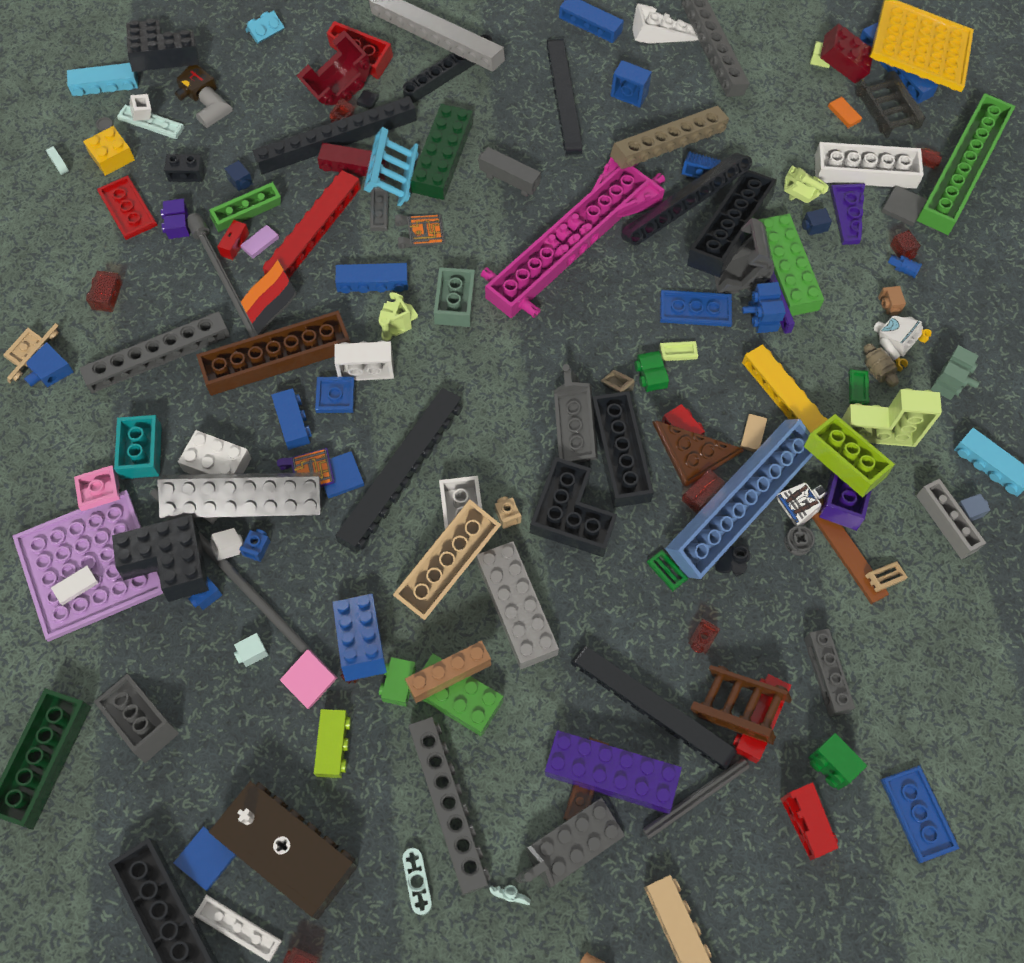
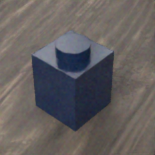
(238, 176)
(816, 221)

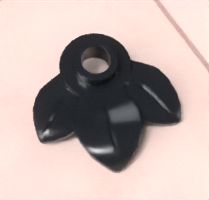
(731, 562)

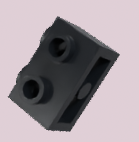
(184, 167)

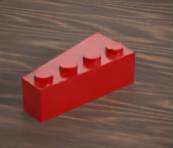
(378, 51)

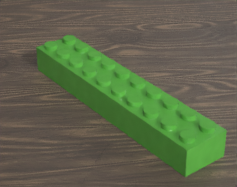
(966, 164)

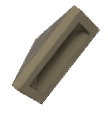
(618, 381)

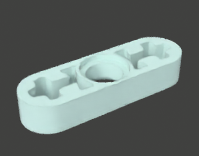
(426, 897)

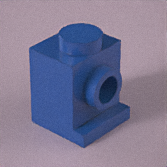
(257, 550)

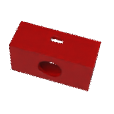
(230, 245)

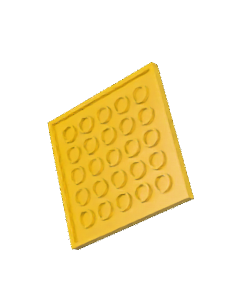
(922, 44)

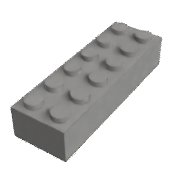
(517, 605)

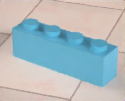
(101, 79)
(993, 461)

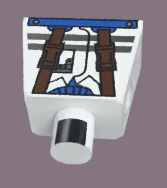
(801, 502)

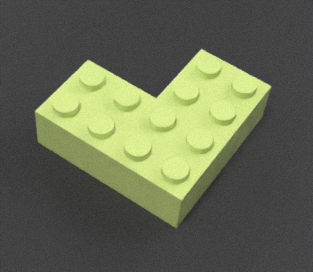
(899, 424)

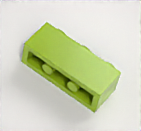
(332, 743)

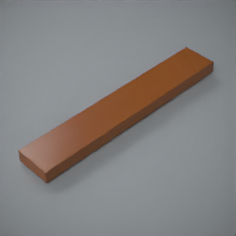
(850, 556)

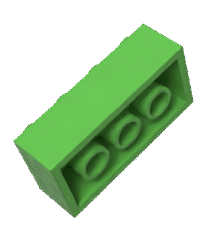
(466, 702)

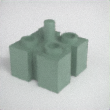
(956, 373)

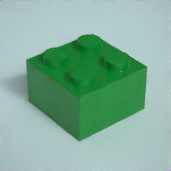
(836, 762)

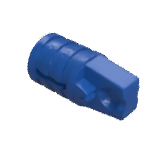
(905, 265)

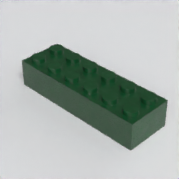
(442, 151)
(40, 757)

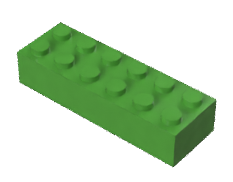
(792, 266)

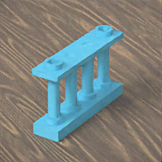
(375, 166)

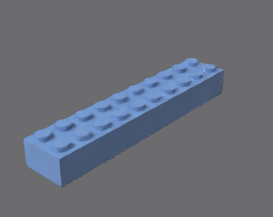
(741, 500)

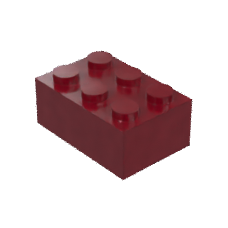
(846, 53)

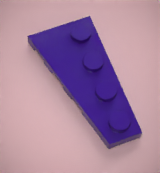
(848, 208)

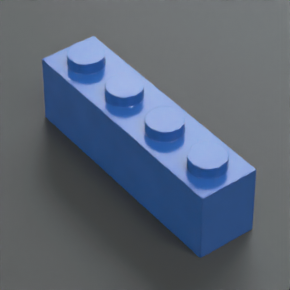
(591, 19)
(371, 277)

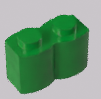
(652, 371)

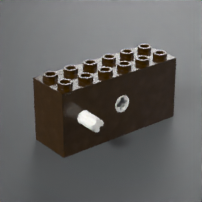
(257, 831)

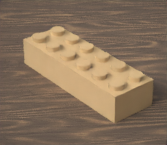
(446, 559)

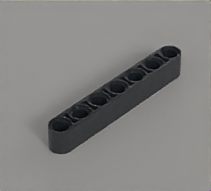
(437, 75)

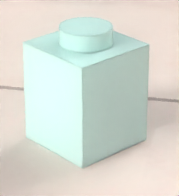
(250, 650)

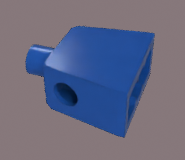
(47, 367)

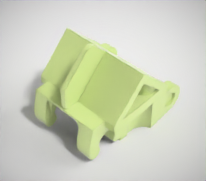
(803, 186)
(396, 317)

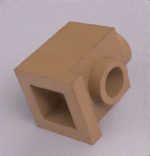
(892, 300)

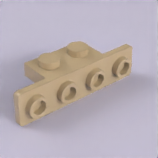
(25, 348)

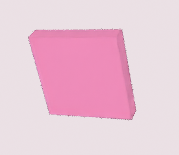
(308, 679)

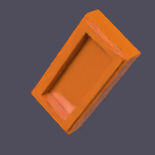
(844, 112)

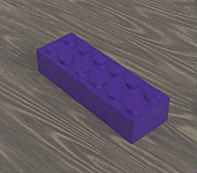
(613, 771)

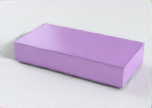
(259, 241)

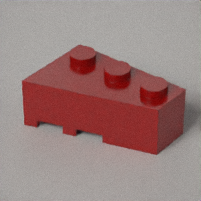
(810, 821)

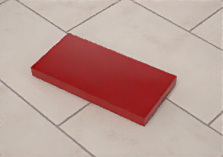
(127, 207)

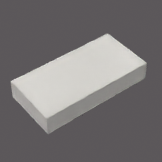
(74, 585)

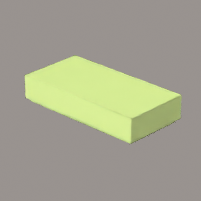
(678, 351)

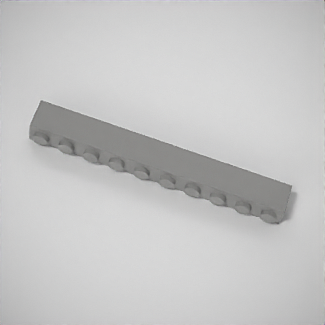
(440, 32)

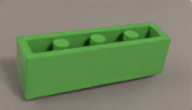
(245, 206)

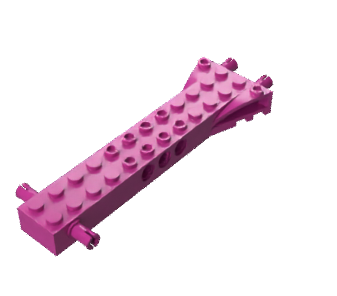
(614, 196)

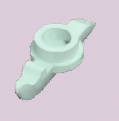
(510, 894)

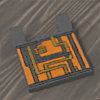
(422, 230)

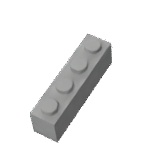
(950, 519)

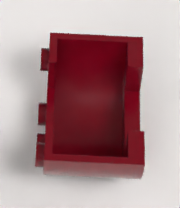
(341, 75)

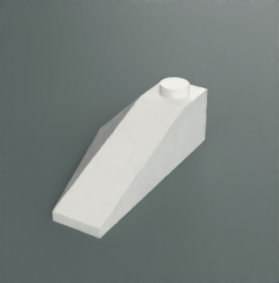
(658, 28)

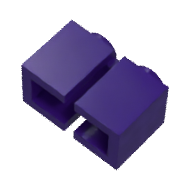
(175, 217)

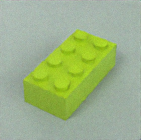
(848, 455)

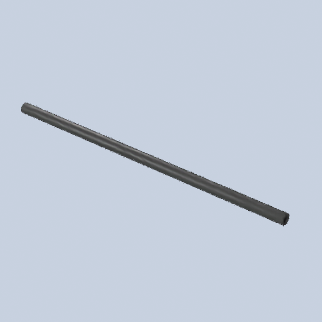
(253, 595)

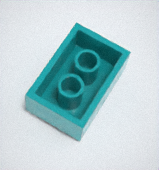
(138, 447)

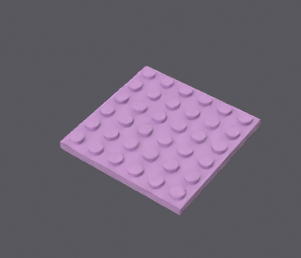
(71, 543)

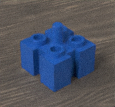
(766, 307)

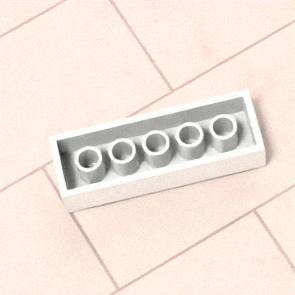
(868, 165)

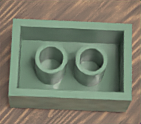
(454, 297)

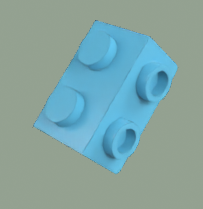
(264, 27)

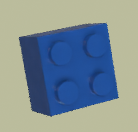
(630, 83)

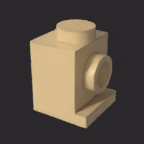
(510, 517)

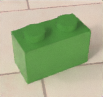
(395, 687)

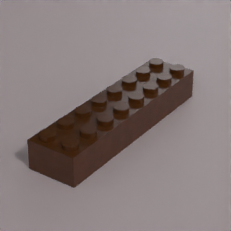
(272, 353)

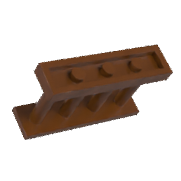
(743, 723)

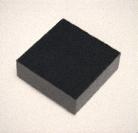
(367, 99)

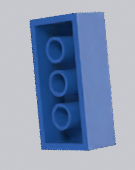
(359, 637)

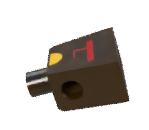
(192, 81)

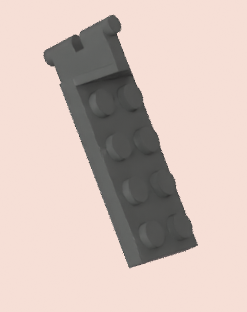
(575, 419)
(571, 844)

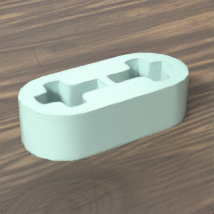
(57, 160)

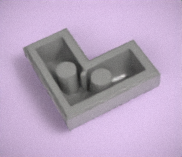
(215, 108)

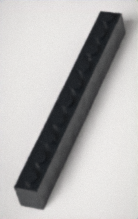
(338, 133)
(399, 471)

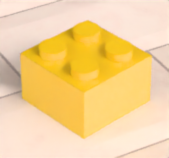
(109, 150)

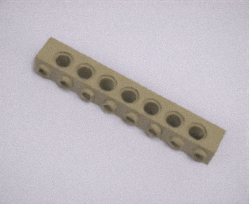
(669, 137)

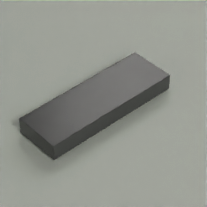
(379, 210)

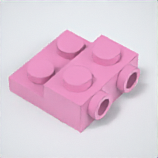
(97, 488)

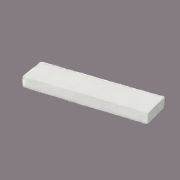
(238, 928)

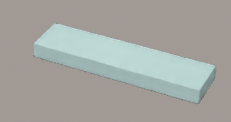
(156, 123)

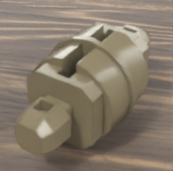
(881, 365)

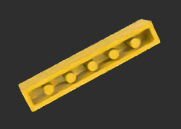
(782, 388)

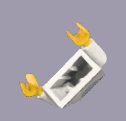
(899, 336)

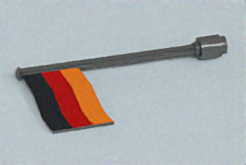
(263, 300)

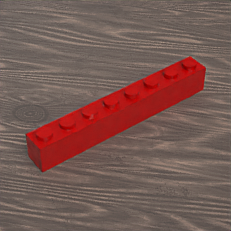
(315, 223)

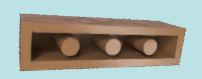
(448, 671)

